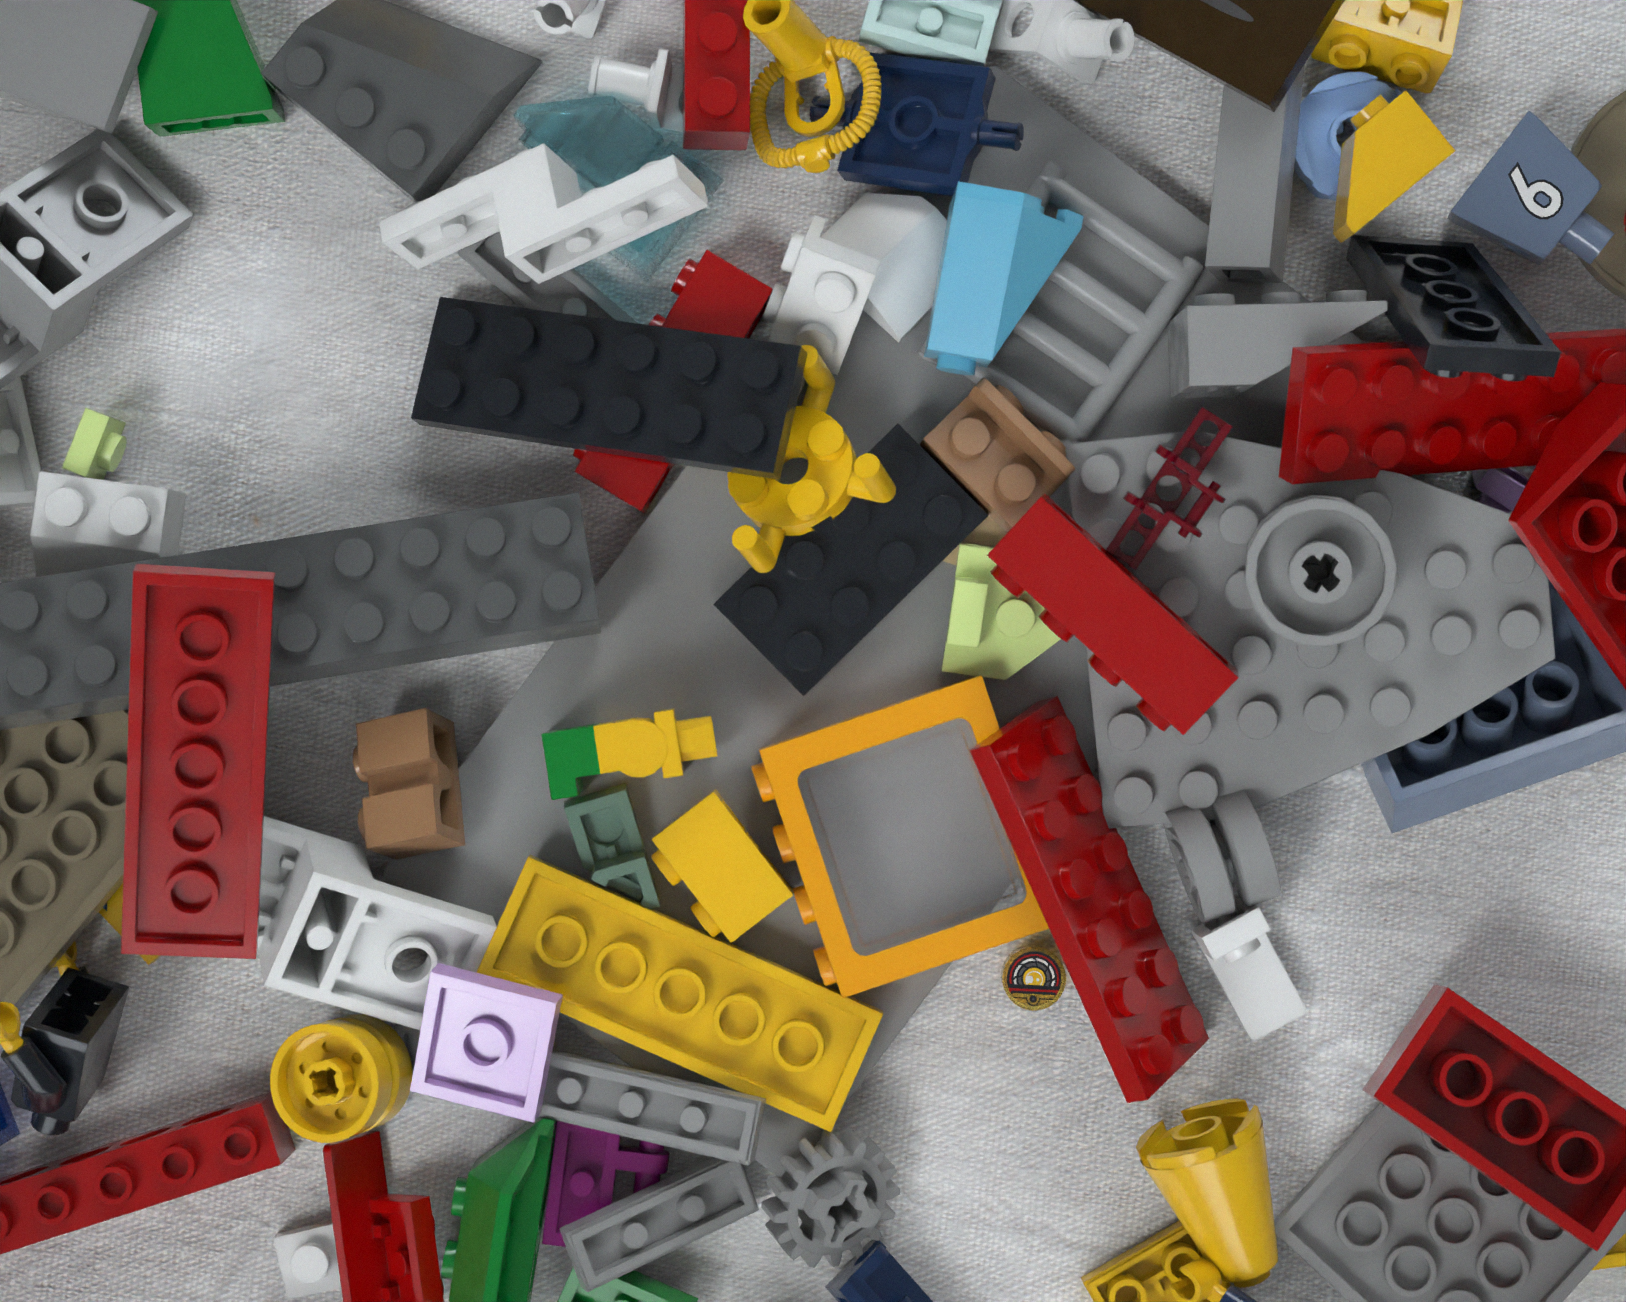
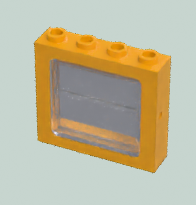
(898, 838)

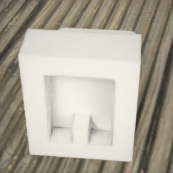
(1250, 970)

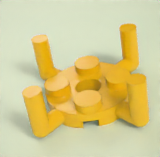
(825, 489)

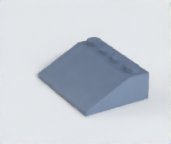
(1523, 735)

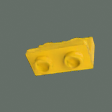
(1393, 40)

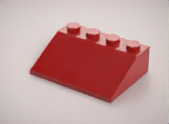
(1577, 518)

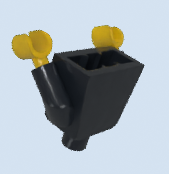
(62, 1045)

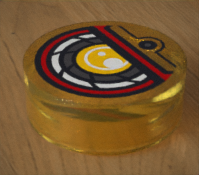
(1033, 977)

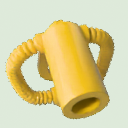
(799, 54)

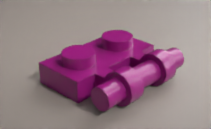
(586, 1174)

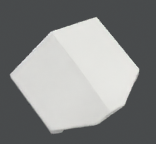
(908, 241)

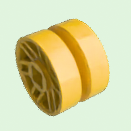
(340, 1078)

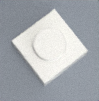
(308, 1259)

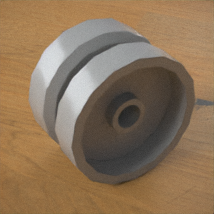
(1329, 608)

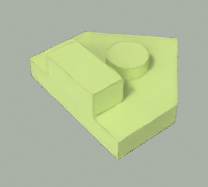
(989, 626)

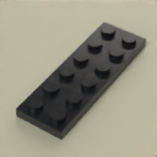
(610, 386)

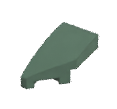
(612, 843)

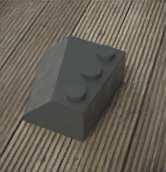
(398, 87)

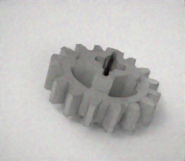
(830, 1198)

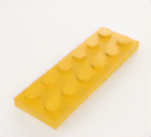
(682, 993)

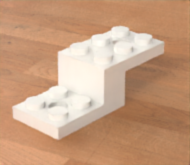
(337, 930)

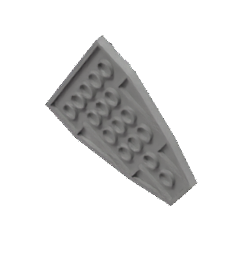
(1458, 630)

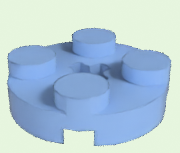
(1322, 121)

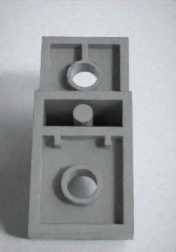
(62, 253)

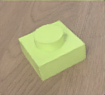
(96, 445)

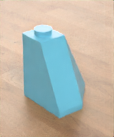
(990, 271)

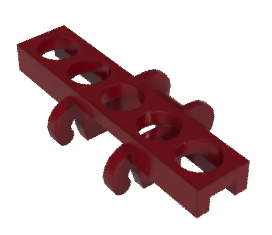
(1208, 494)

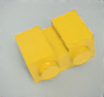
(720, 867)

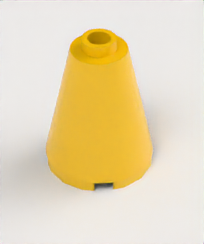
(1218, 1185)

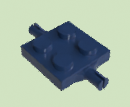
(926, 125)

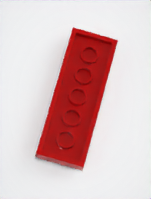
(1380, 410)
(196, 760)
(1091, 898)

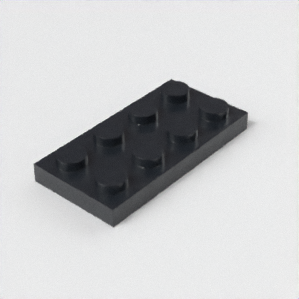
(1452, 308)
(853, 567)

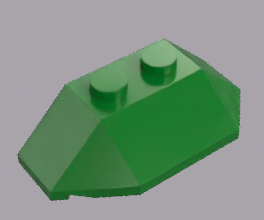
(501, 1218)

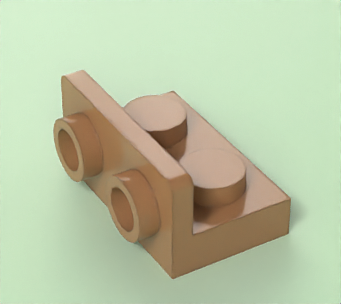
(998, 453)

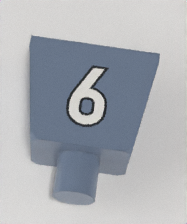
(1533, 198)

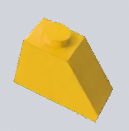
(1384, 159)

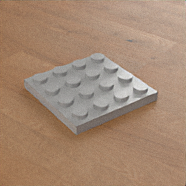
(1421, 1225)

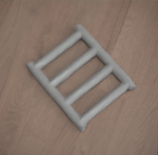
(1143, 327)

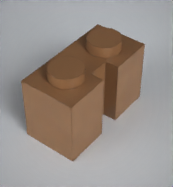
(411, 784)

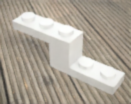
(542, 214)

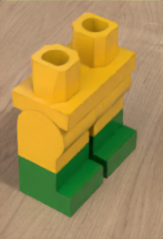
(626, 745)

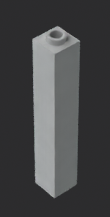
(1253, 187)

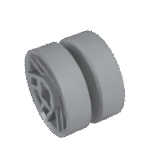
(1221, 855)

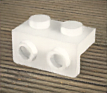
(822, 295)

